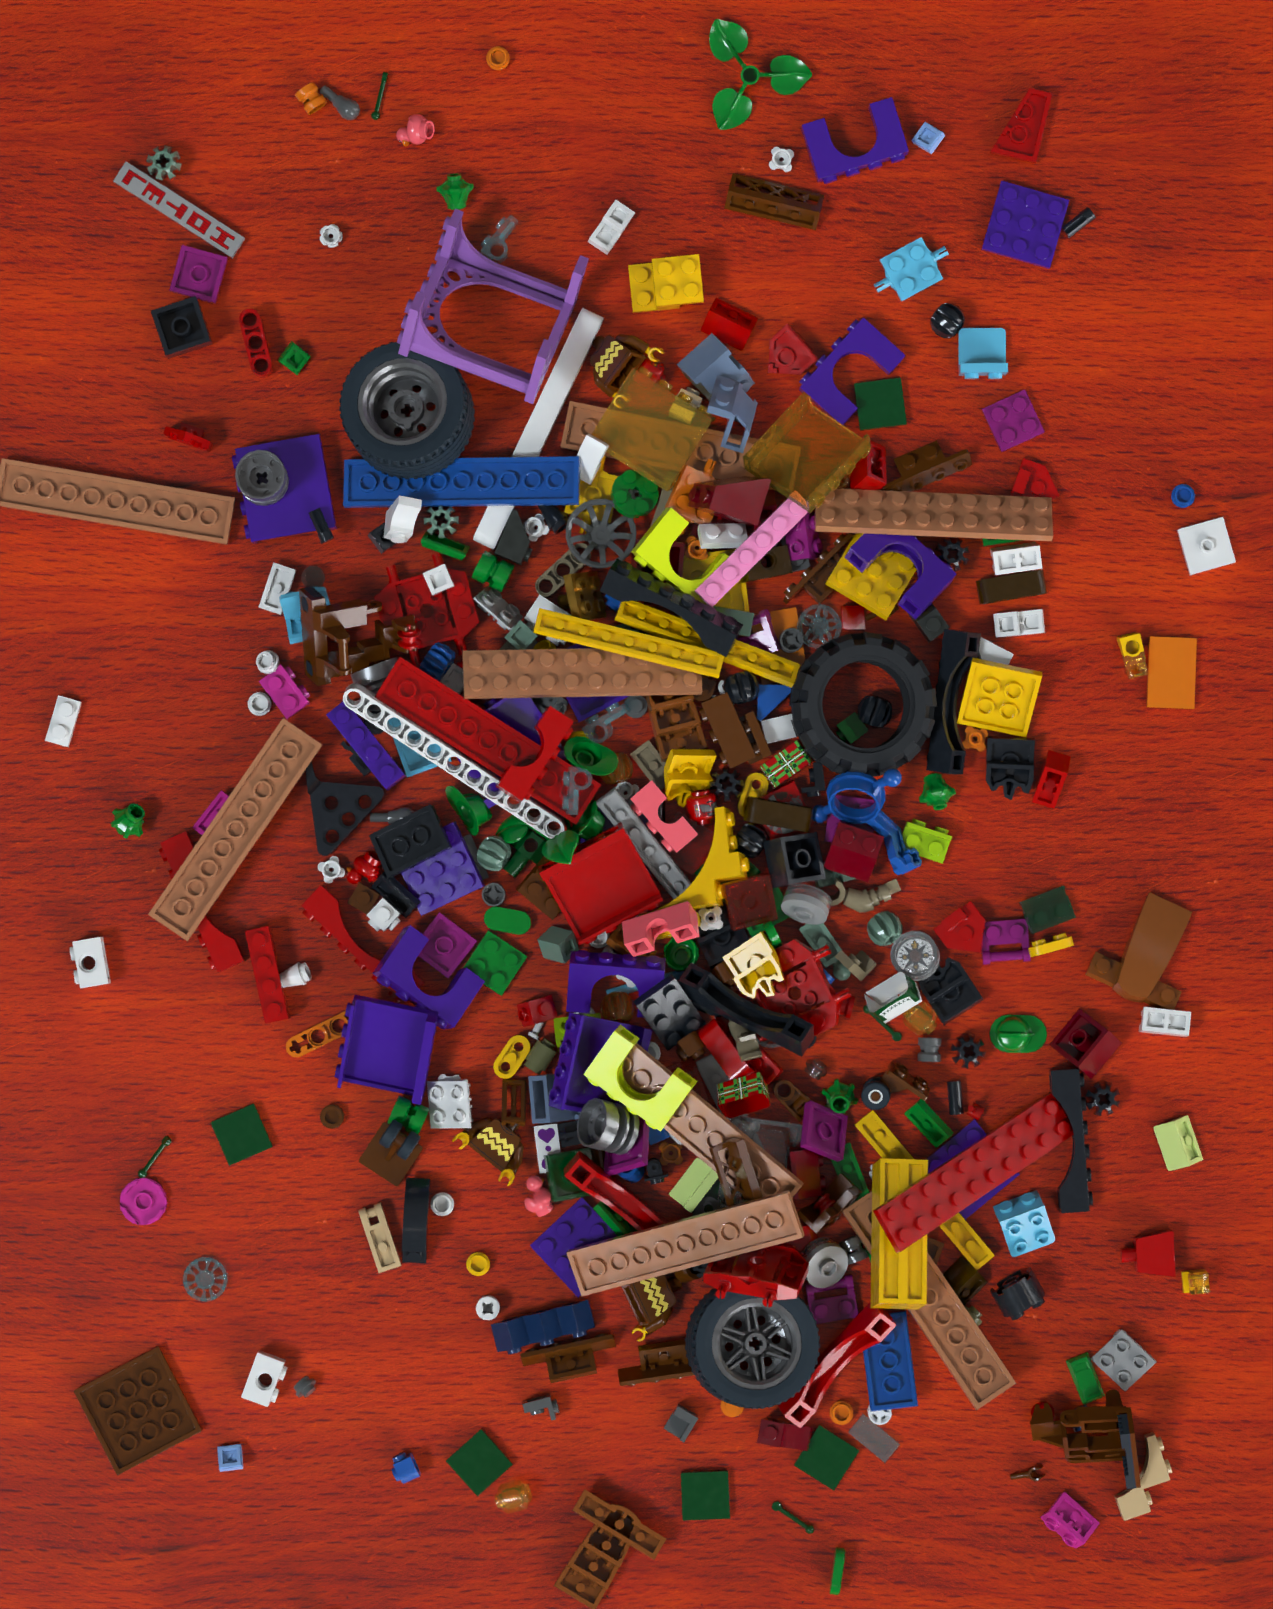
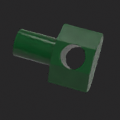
(522, 856)

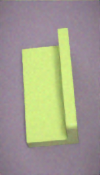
(1178, 1143)
(694, 1184)

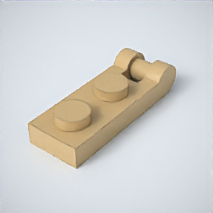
(380, 1238)

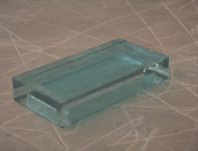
(874, 1438)

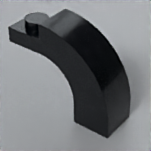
(415, 1220)

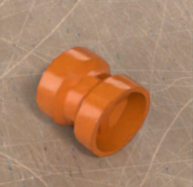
(311, 98)

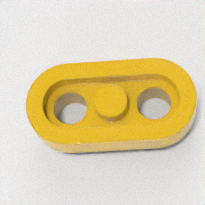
(748, 790)
(1059, 942)
(511, 1056)

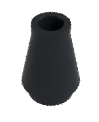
(554, 517)

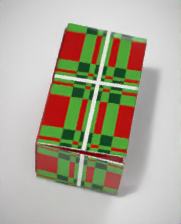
(785, 764)
(743, 1095)

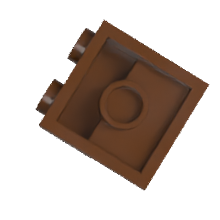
(538, 892)

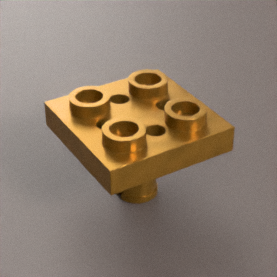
(583, 596)

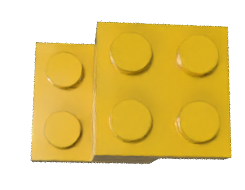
(666, 283)

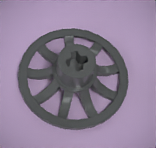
(599, 534)

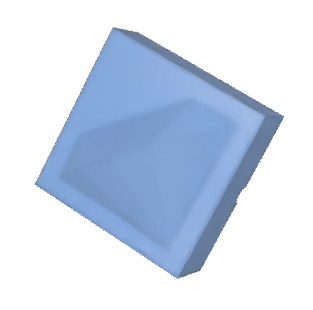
(928, 138)
(230, 1457)

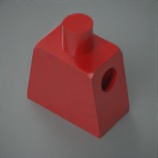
(1152, 1253)

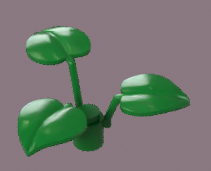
(731, 107)
(558, 849)

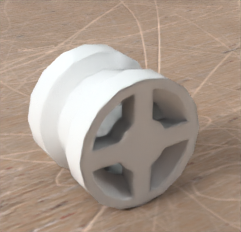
(490, 1309)
(879, 1417)

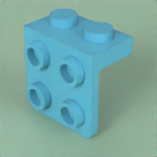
(982, 353)
(291, 609)
(1024, 1223)

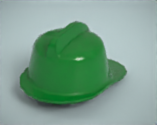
(591, 756)
(469, 808)
(590, 823)
(1018, 1033)

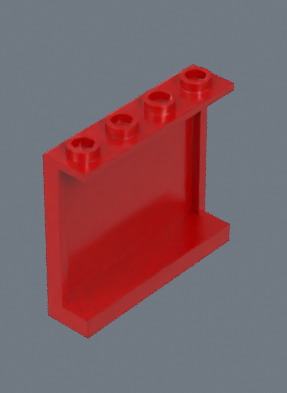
(601, 884)

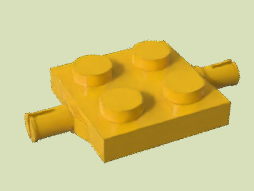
(598, 489)

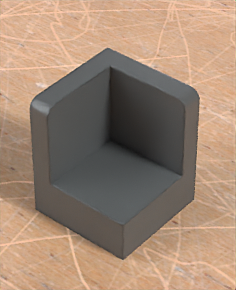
(681, 1422)

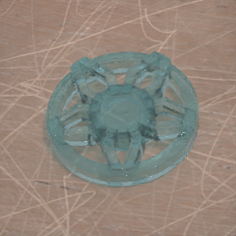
(819, 625)

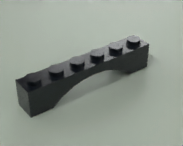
(630, 584)
(946, 748)
(777, 1027)
(1073, 1190)

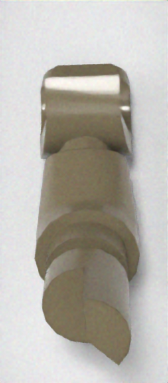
(862, 899)
(745, 1042)

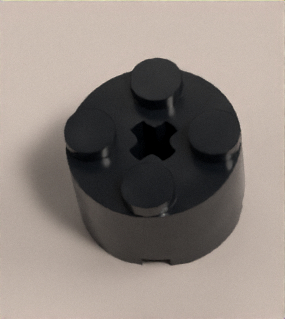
(1018, 1293)

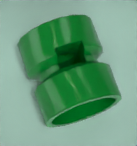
(493, 571)
(408, 1115)

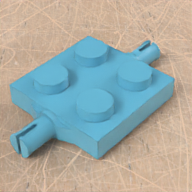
(911, 269)

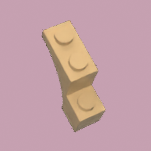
(1155, 1471)

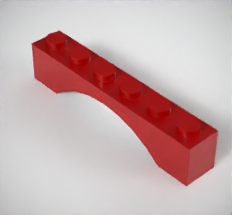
(327, 912)
(222, 948)
(594, 1181)
(863, 1332)

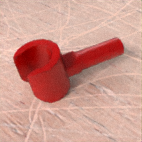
(975, 1111)

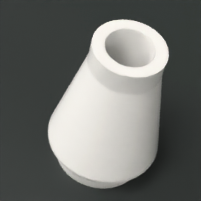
(296, 975)

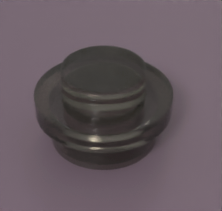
(313, 576)
(815, 1068)

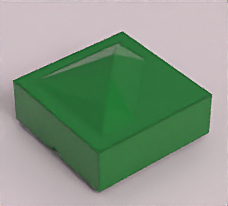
(294, 358)

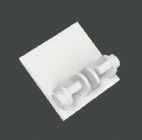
(449, 1104)

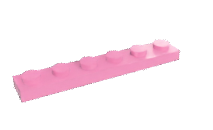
(750, 552)

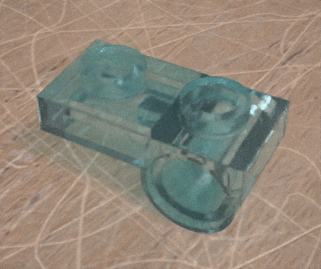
(505, 227)
(613, 712)
(570, 801)

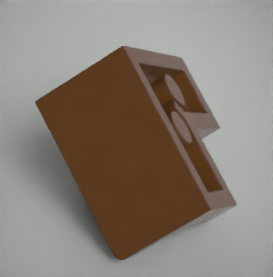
(844, 1194)

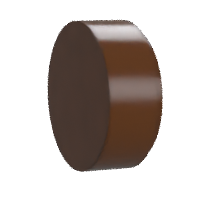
(332, 1116)

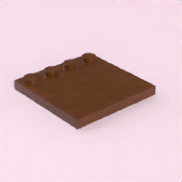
(137, 1410)

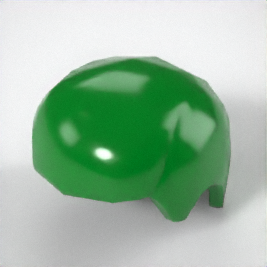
(681, 954)

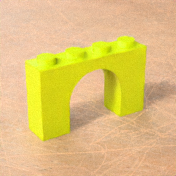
(654, 552)
(608, 1074)

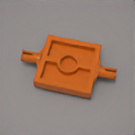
(679, 496)

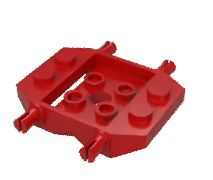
(438, 626)
(813, 987)
(754, 1274)

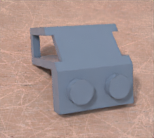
(708, 361)
(733, 403)
(539, 1098)

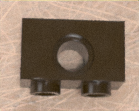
(777, 565)

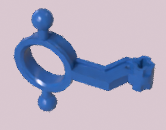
(901, 858)

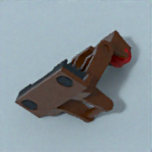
(331, 620)
(1079, 1447)

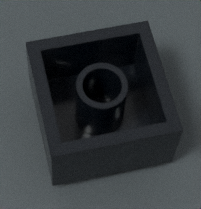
(181, 327)
(794, 859)

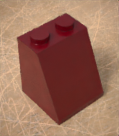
(731, 498)

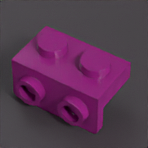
(803, 540)

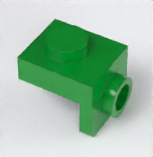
(851, 728)

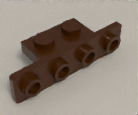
(926, 466)
(814, 578)
(569, 1359)
(658, 1363)

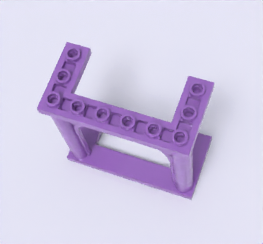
(462, 258)

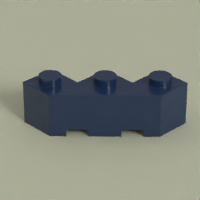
(543, 1326)

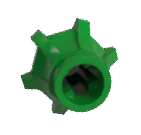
(455, 191)
(936, 791)
(129, 820)
(839, 1096)

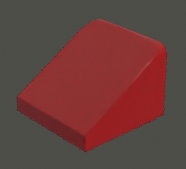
(852, 618)

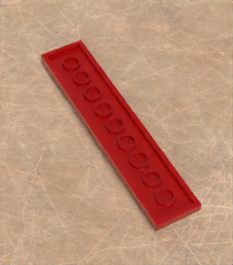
(476, 733)
(973, 1172)

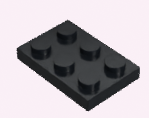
(410, 841)
(669, 1012)

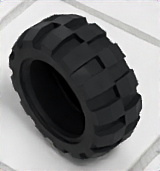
(916, 693)

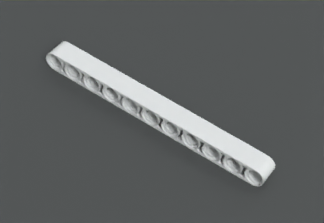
(545, 414)
(441, 759)

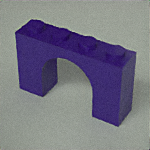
(830, 163)
(862, 340)
(932, 573)
(366, 746)
(590, 967)
(396, 972)

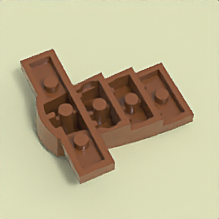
(675, 723)
(1145, 955)
(604, 1548)

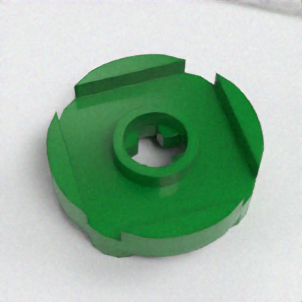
(622, 498)

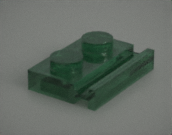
(1047, 909)

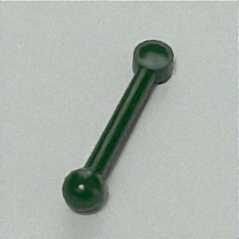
(375, 115)
(896, 1036)
(142, 1173)
(776, 1506)

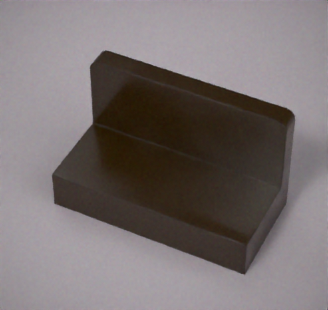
(964, 1280)

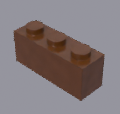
(727, 730)

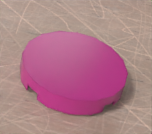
(143, 1201)

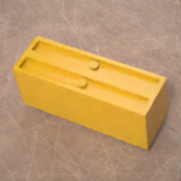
(899, 1277)

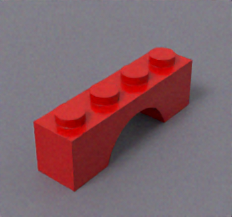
(552, 728)
(267, 975)

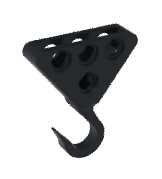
(348, 801)

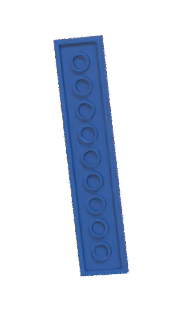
(469, 483)

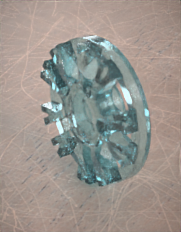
(205, 1279)

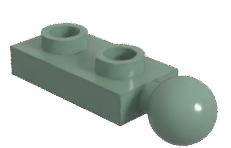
(819, 936)

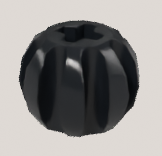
(947, 320)
(960, 551)
(741, 687)
(875, 711)
(729, 790)
(751, 839)
(968, 1058)
(1095, 1099)

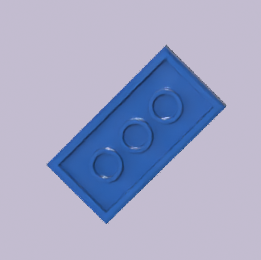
(891, 1369)

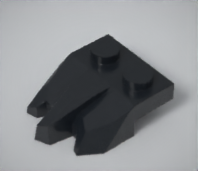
(1010, 763)
(721, 941)
(950, 991)

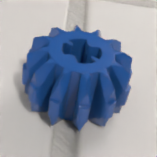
(438, 661)

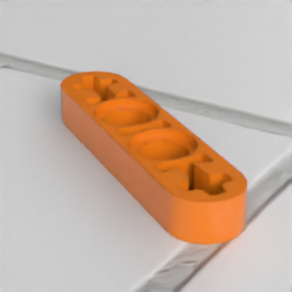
(326, 1027)

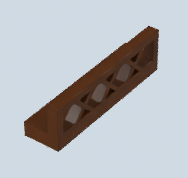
(774, 205)
(742, 1167)

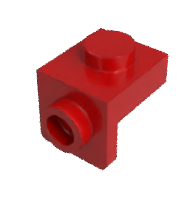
(536, 1011)

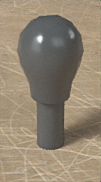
(346, 107)
(391, 816)

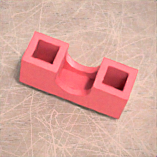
(647, 803)
(642, 931)

